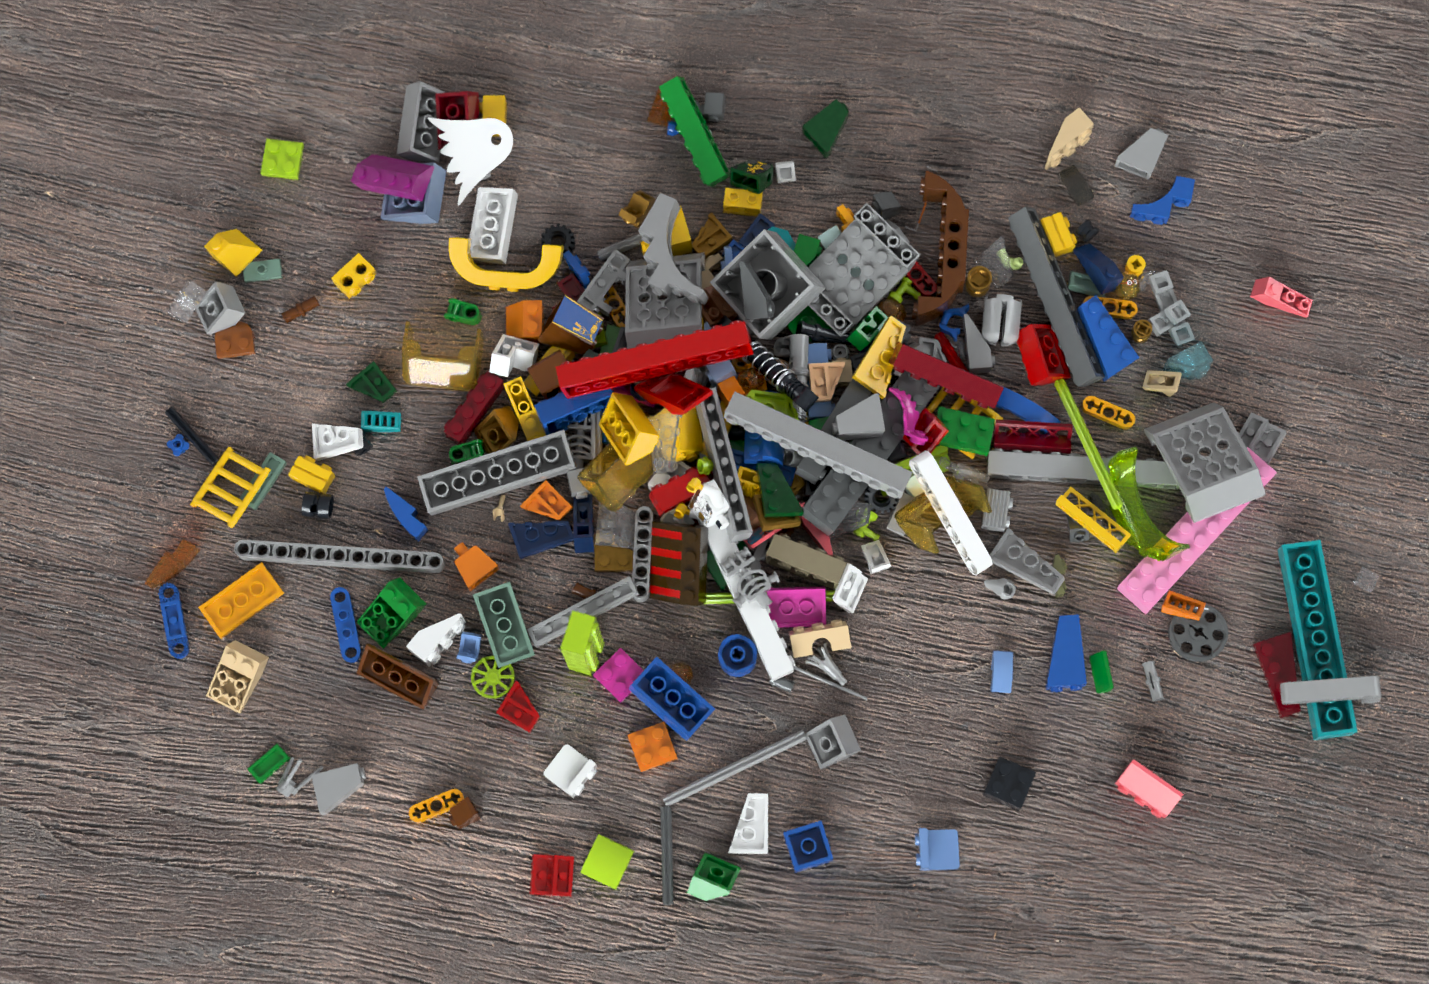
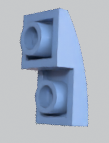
(1002, 671)

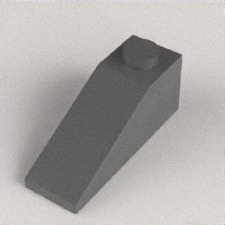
(755, 297)

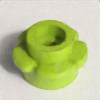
(704, 465)

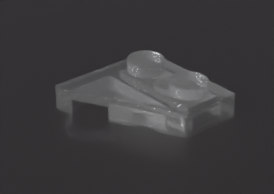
(961, 470)

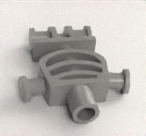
(579, 455)
(760, 594)

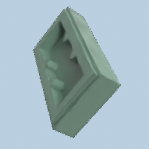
(263, 270)
(1082, 284)

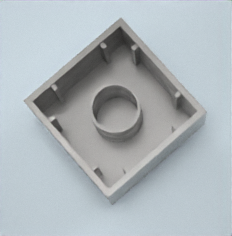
(781, 273)

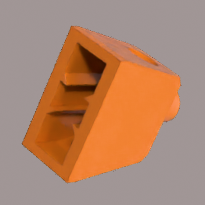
(474, 565)

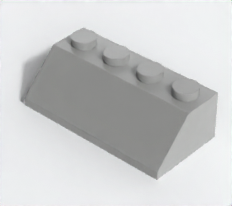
(417, 134)

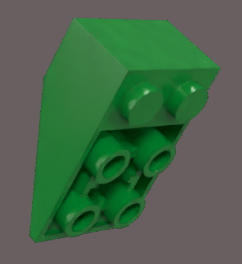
(391, 612)

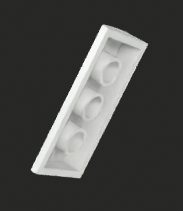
(492, 224)

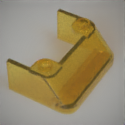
(441, 372)
(920, 519)

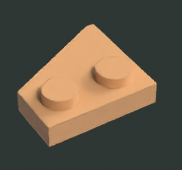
(824, 379)

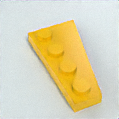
(875, 369)

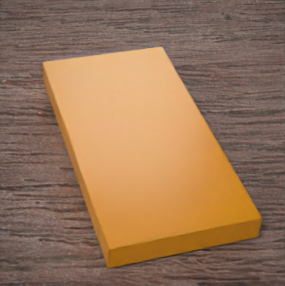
(241, 600)

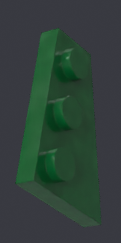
(776, 493)

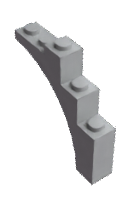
(657, 232)

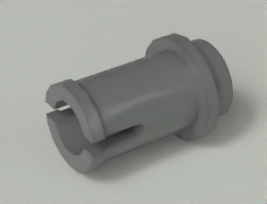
(783, 683)

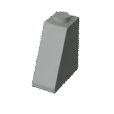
(1143, 153)
(860, 421)
(337, 785)

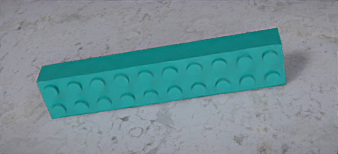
(1316, 633)

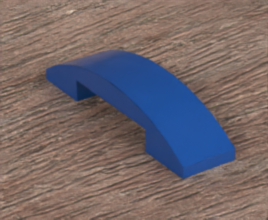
(1024, 408)

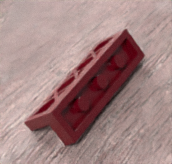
(1032, 439)

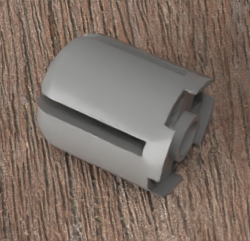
(1010, 320)

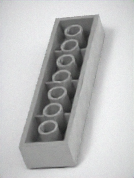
(497, 473)

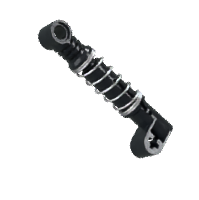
(783, 378)

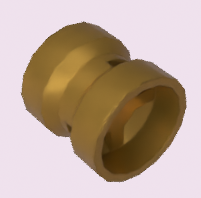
(1140, 335)

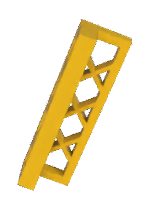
(1089, 523)

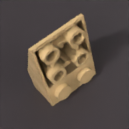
(1073, 132)
(236, 675)

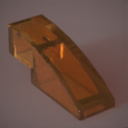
(171, 565)

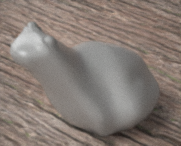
(1003, 587)

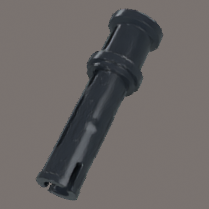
(817, 332)

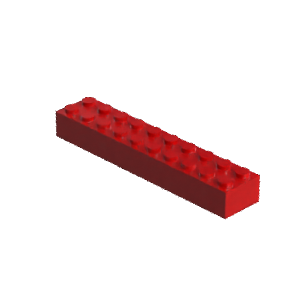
(654, 359)

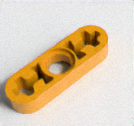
(1116, 302)
(616, 318)
(1123, 412)
(424, 816)

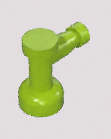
(906, 287)
(860, 532)

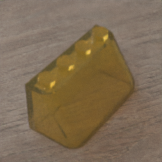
(612, 480)

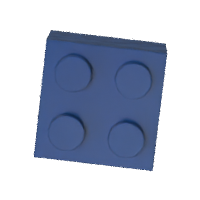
(808, 846)

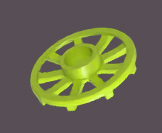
(492, 677)

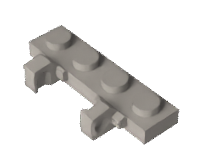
(610, 273)

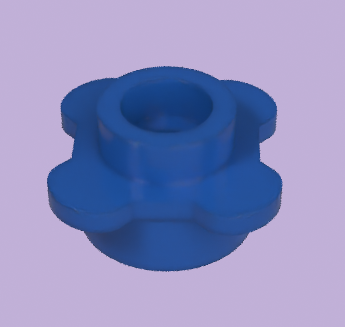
(177, 451)

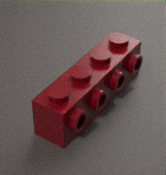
(474, 408)

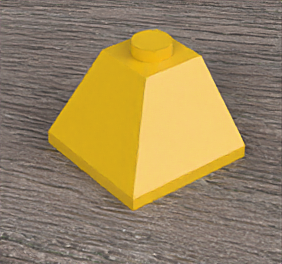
(232, 250)

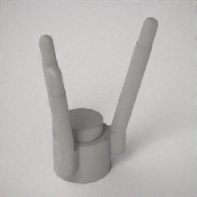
(286, 785)

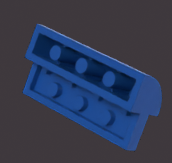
(761, 450)

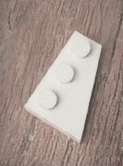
(335, 440)
(752, 829)

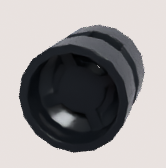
(323, 508)

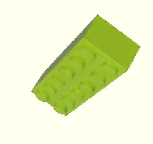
(582, 643)

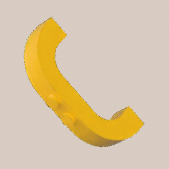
(462, 261)

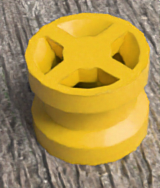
(1132, 267)

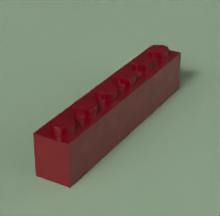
(946, 375)

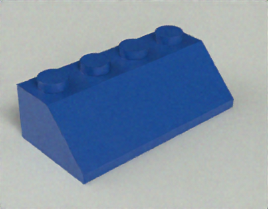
(671, 698)

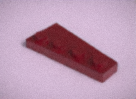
(1278, 666)

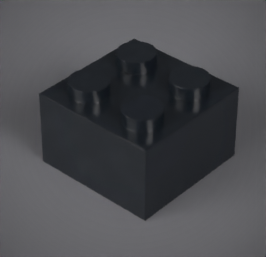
(1009, 783)

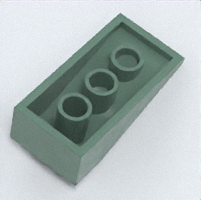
(503, 624)

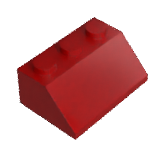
(1042, 355)

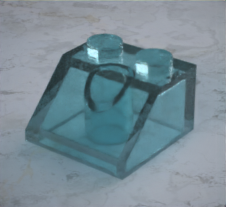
(1190, 362)

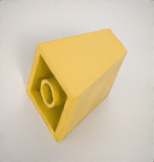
(681, 238)
(690, 438)

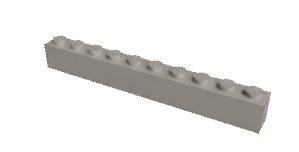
(817, 445)
(1070, 468)

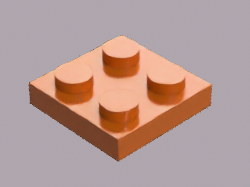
(652, 746)

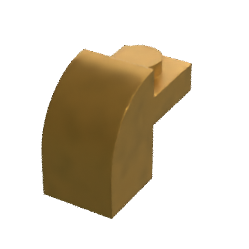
(637, 208)

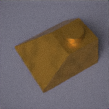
(498, 429)

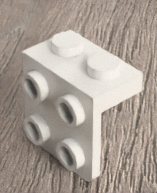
(570, 770)

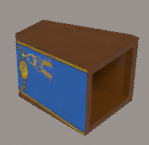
(572, 327)

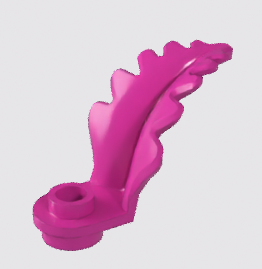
(910, 417)

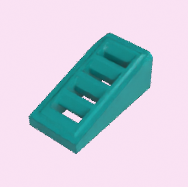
(381, 415)

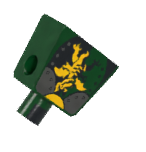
(752, 175)

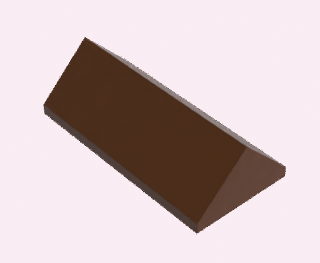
(396, 676)

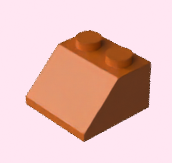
(525, 320)

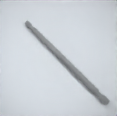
(829, 682)

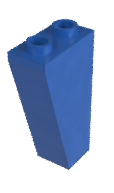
(1067, 656)

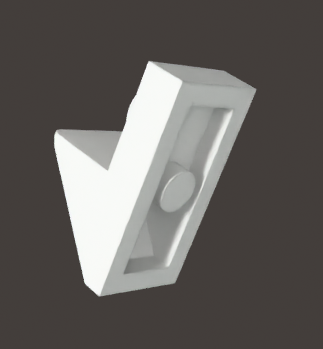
(875, 557)

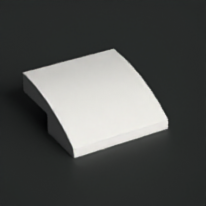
(849, 588)

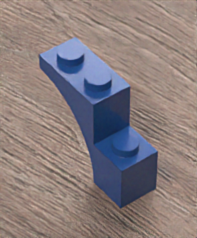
(1159, 211)

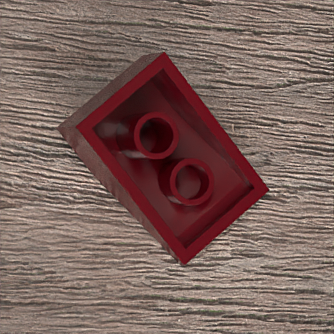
(456, 106)

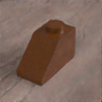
(464, 813)

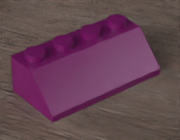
(393, 177)

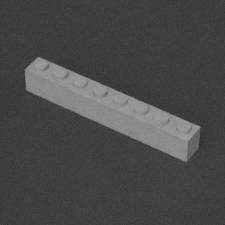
(724, 467)

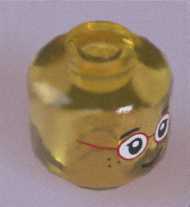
(1128, 287)

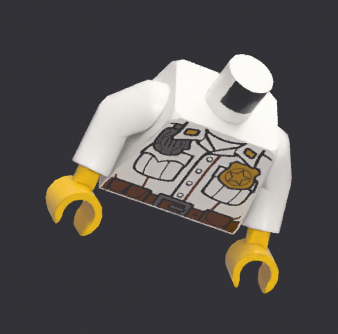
(706, 505)

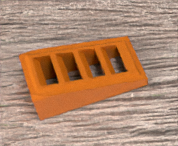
(1181, 612)

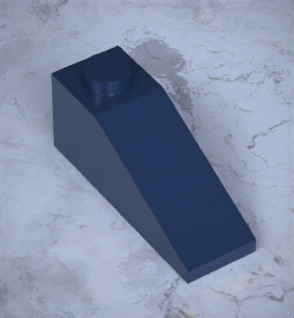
(1099, 268)
(583, 524)

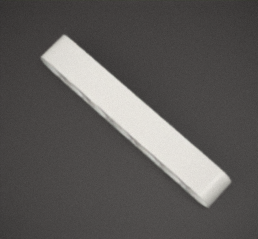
(950, 512)

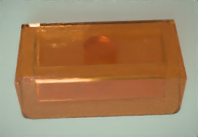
(659, 111)

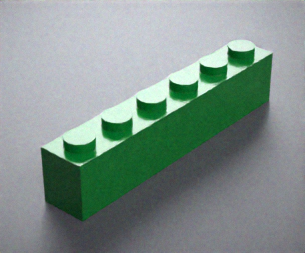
(694, 131)

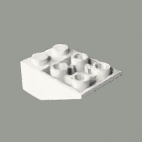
(434, 639)

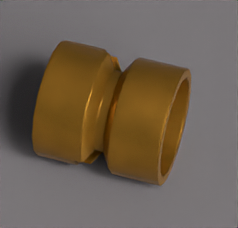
(978, 281)

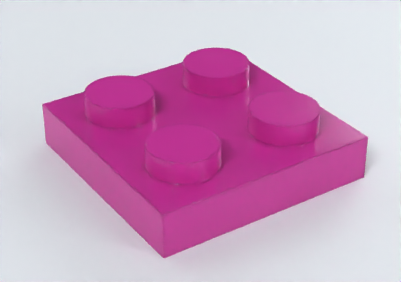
(618, 674)

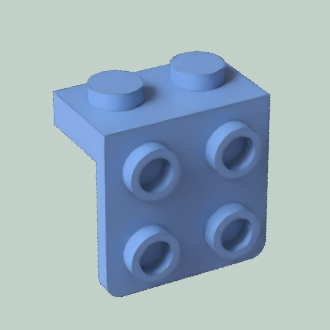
(937, 849)

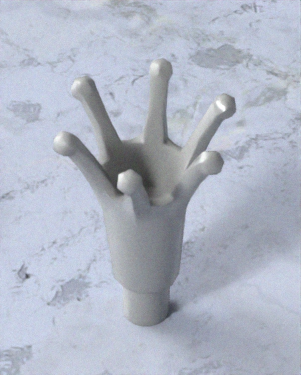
(827, 664)

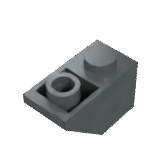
(886, 204)

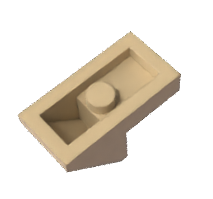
(1162, 381)

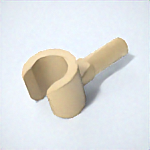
(499, 510)

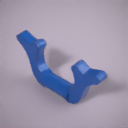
(947, 314)

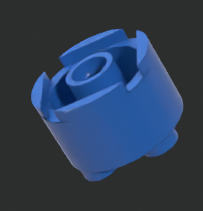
(734, 666)

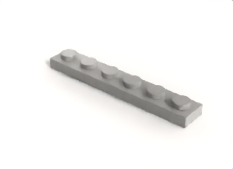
(593, 606)

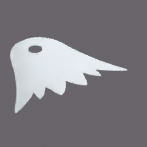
(473, 148)

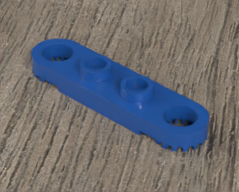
(173, 620)
(345, 624)

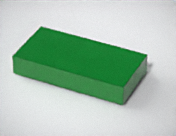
(268, 763)

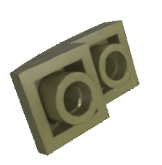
(1060, 565)

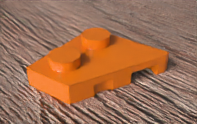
(547, 502)

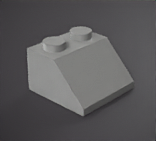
(220, 308)
(832, 741)

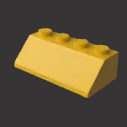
(628, 428)

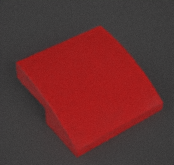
(934, 430)
(551, 875)

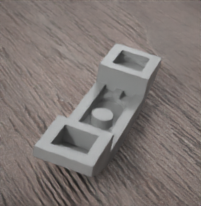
(1164, 296)

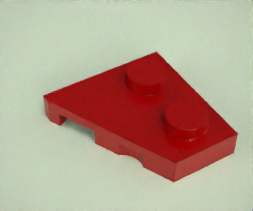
(519, 709)

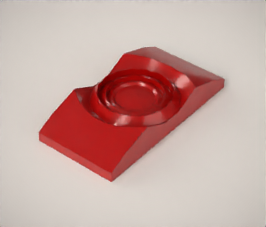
(673, 393)

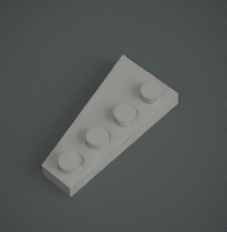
(1019, 559)

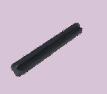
(192, 436)

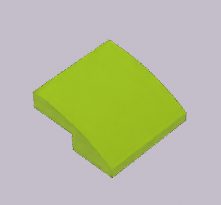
(607, 861)

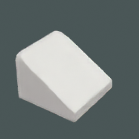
(785, 172)

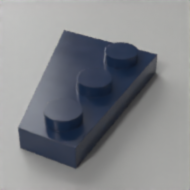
(538, 537)

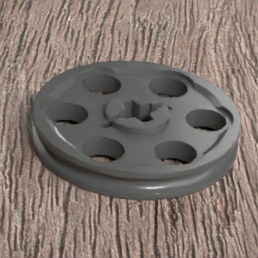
(1197, 642)

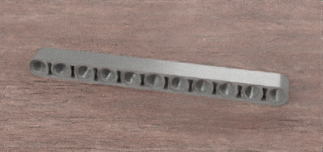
(331, 552)

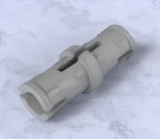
(1153, 681)

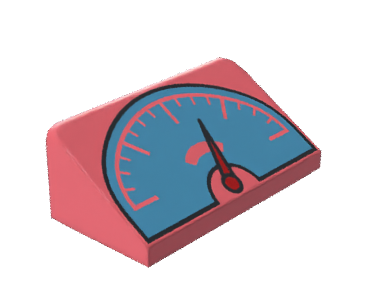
(759, 536)

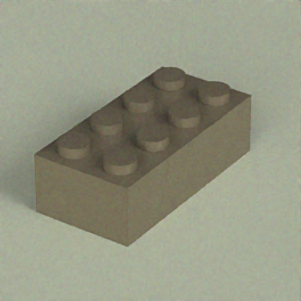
(805, 561)

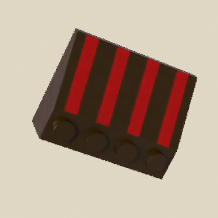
(679, 563)

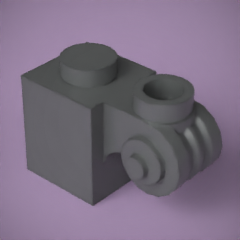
(714, 106)

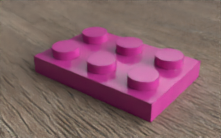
(797, 606)

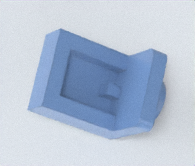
(469, 647)

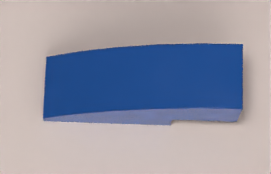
(406, 515)

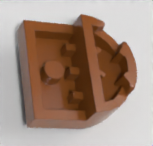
(235, 341)

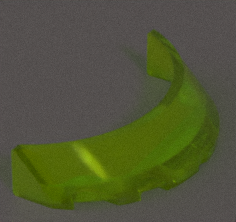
(1132, 514)

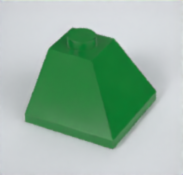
(713, 878)

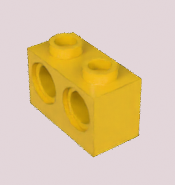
(742, 202)
(350, 273)

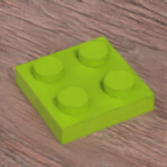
(282, 159)

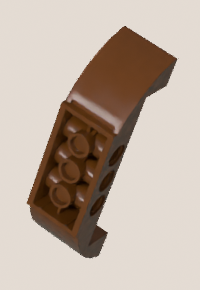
(952, 245)

